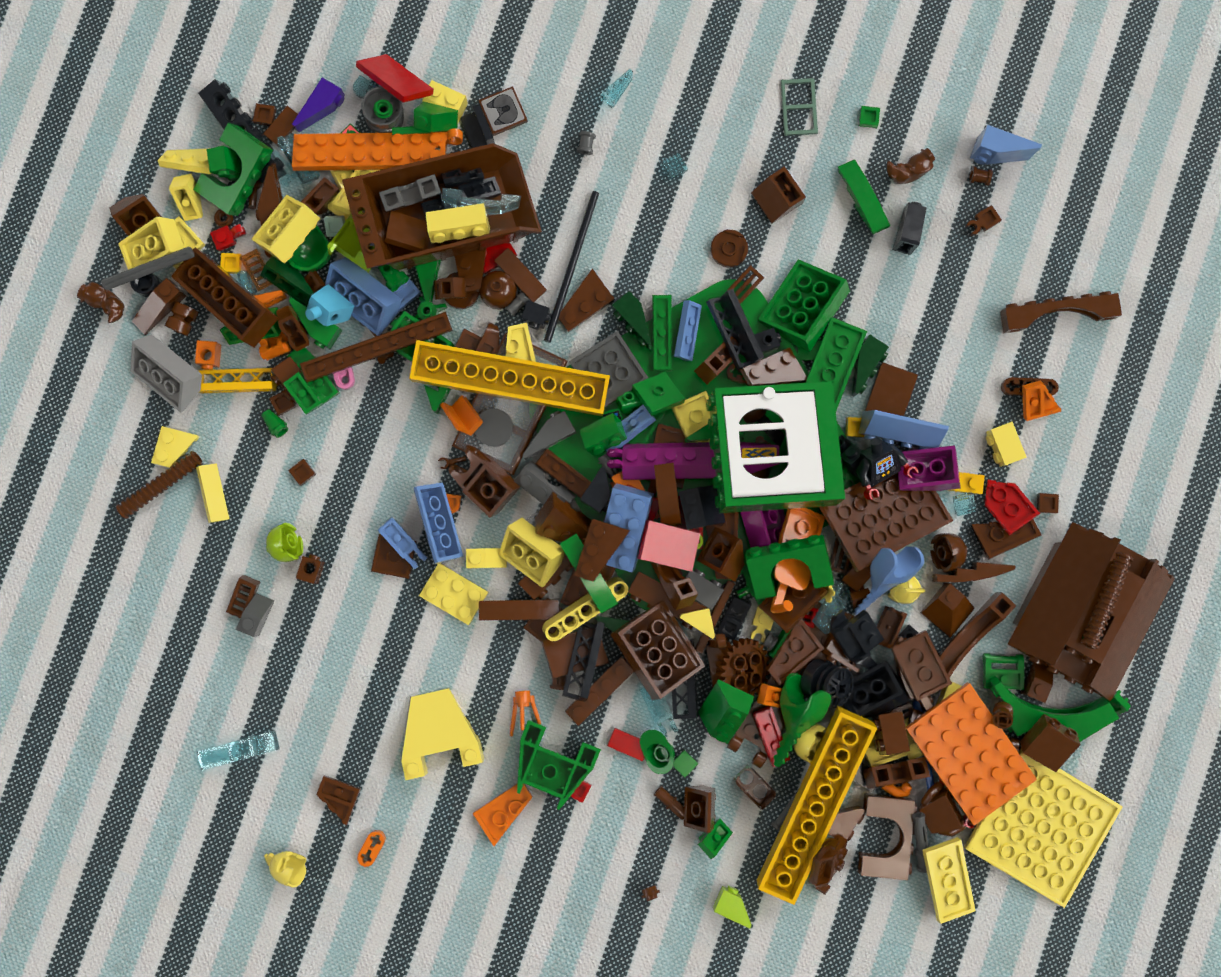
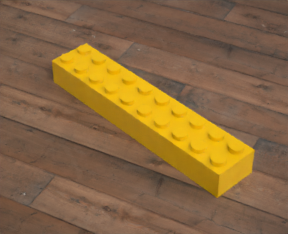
(509, 378)
(816, 805)

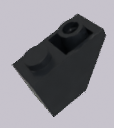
(849, 455)

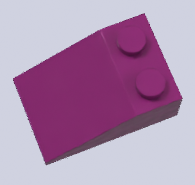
(936, 470)

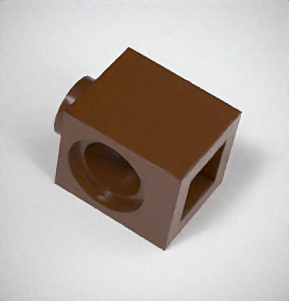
(304, 575)

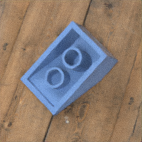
(1000, 146)

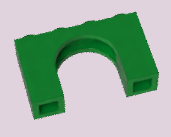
(253, 157)
(808, 550)

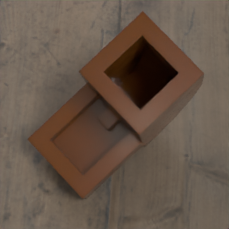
(450, 288)

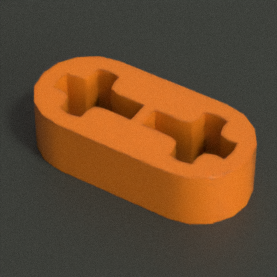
(367, 846)

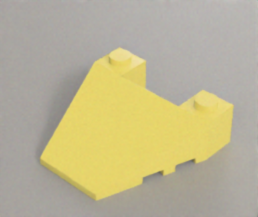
(437, 726)

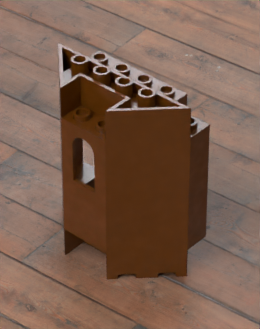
(1063, 601)

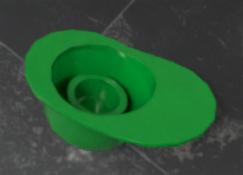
(657, 751)

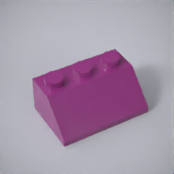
(763, 526)

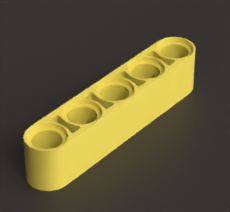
(575, 610)

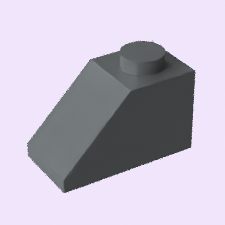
(255, 615)

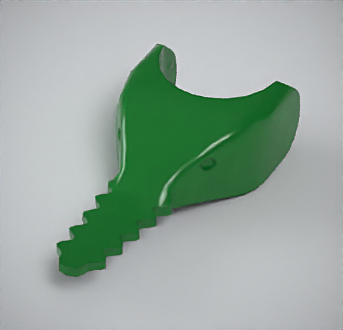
(798, 714)

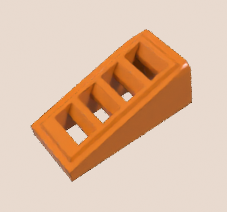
(271, 298)

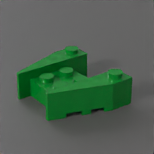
(550, 770)

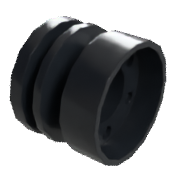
(829, 678)

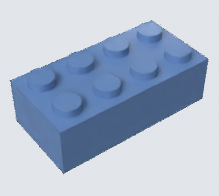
(629, 510)

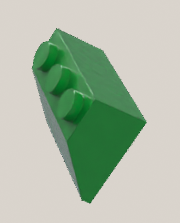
(725, 710)

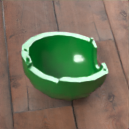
(311, 253)

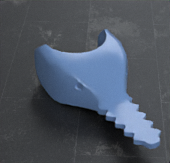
(891, 570)

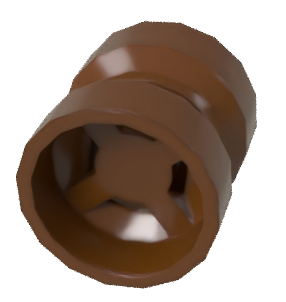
(1002, 715)

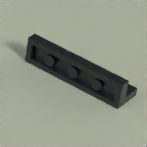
(739, 329)
(590, 664)
(692, 698)

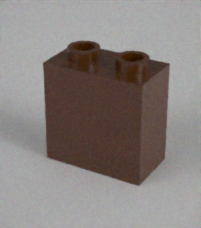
(1050, 742)

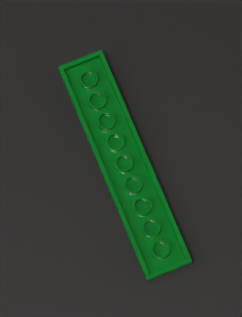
(832, 364)

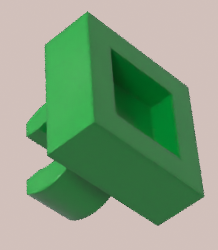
(1119, 703)

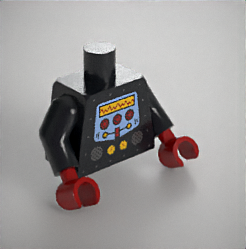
(880, 463)

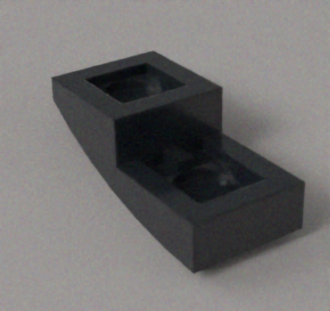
(734, 617)

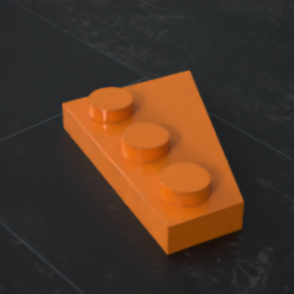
(501, 812)

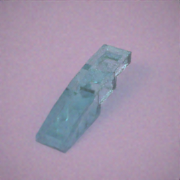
(238, 750)

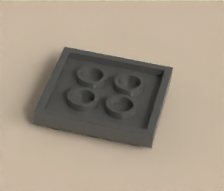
(613, 359)

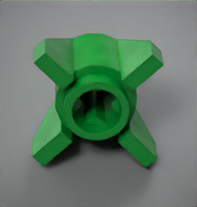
(424, 306)

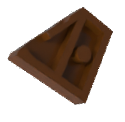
(339, 797)

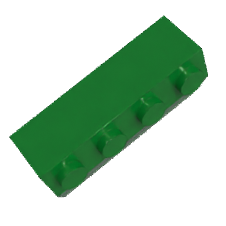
(805, 304)

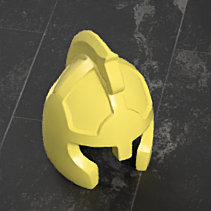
(906, 592)
(287, 867)

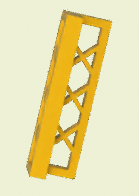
(255, 385)

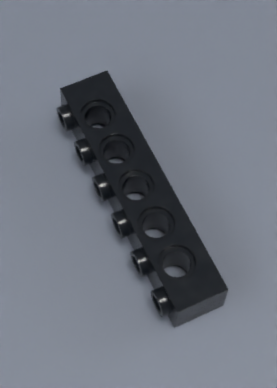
(213, 95)

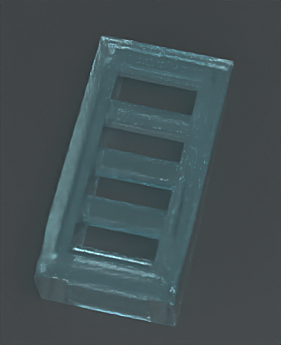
(615, 91)

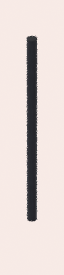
(571, 267)

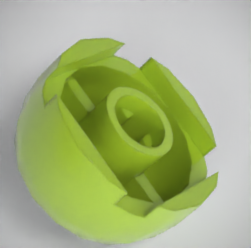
(283, 543)

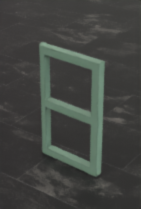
(801, 106)

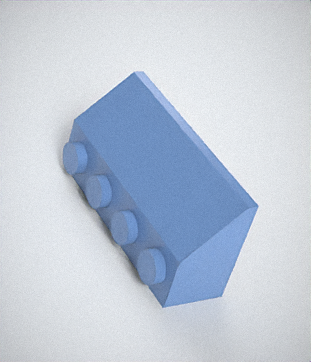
(372, 301)
(901, 429)
(438, 522)

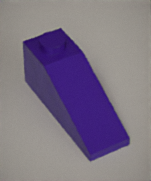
(321, 103)

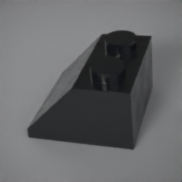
(598, 493)
(700, 507)

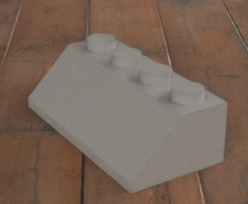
(165, 372)

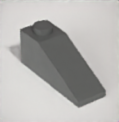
(552, 432)

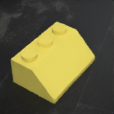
(457, 223)
(286, 228)
(531, 553)

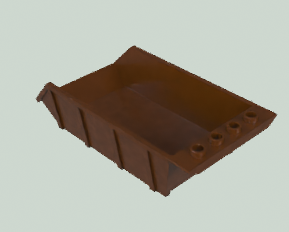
(504, 227)

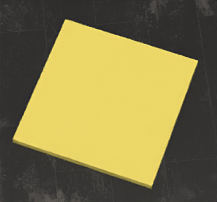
(1046, 832)

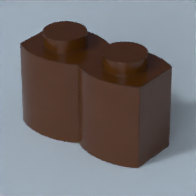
(292, 328)

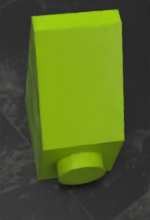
(731, 906)

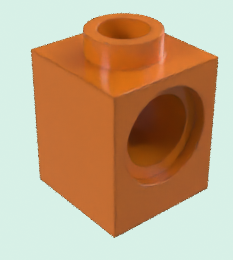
(204, 347)

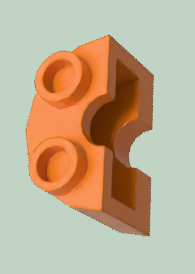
(274, 346)

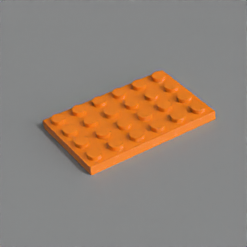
(970, 753)

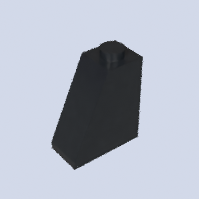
(910, 228)

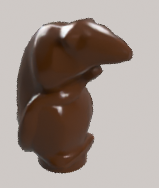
(914, 169)
(99, 298)

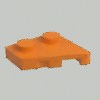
(1038, 401)

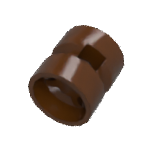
(181, 318)

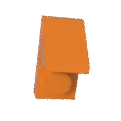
(769, 695)

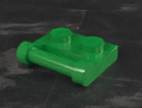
(1008, 677)

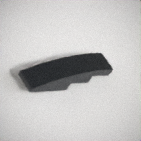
(480, 189)

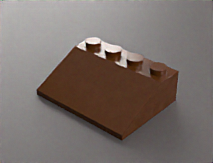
(658, 650)

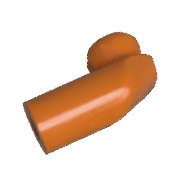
(899, 791)

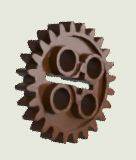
(744, 665)

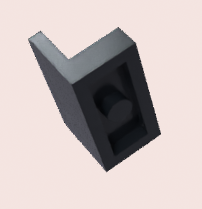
(477, 128)

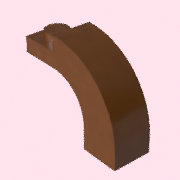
(667, 494)

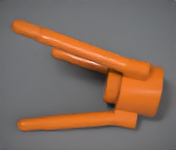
(522, 700)

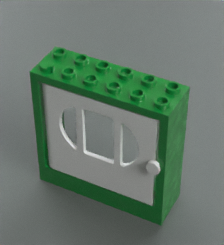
(811, 445)

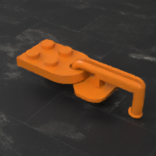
(798, 524)

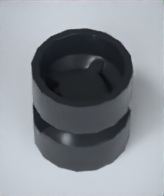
(145, 284)

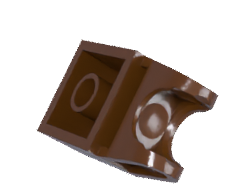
(480, 478)

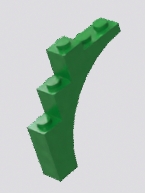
(1083, 719)

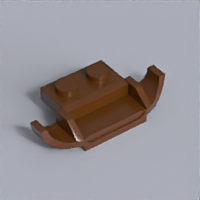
(486, 343)
(827, 863)

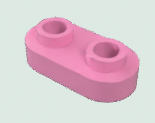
(338, 377)

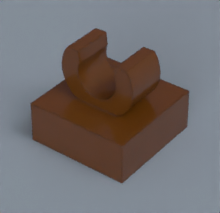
(857, 597)

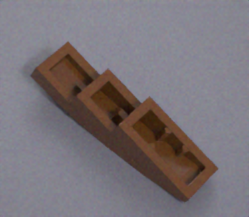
(977, 572)
(518, 610)

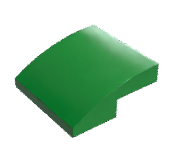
(310, 394)

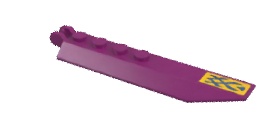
(689, 459)

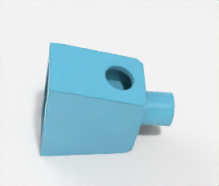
(329, 307)

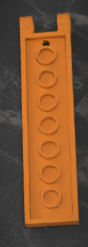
(368, 150)

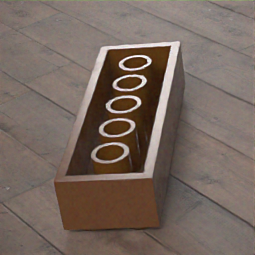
(225, 298)

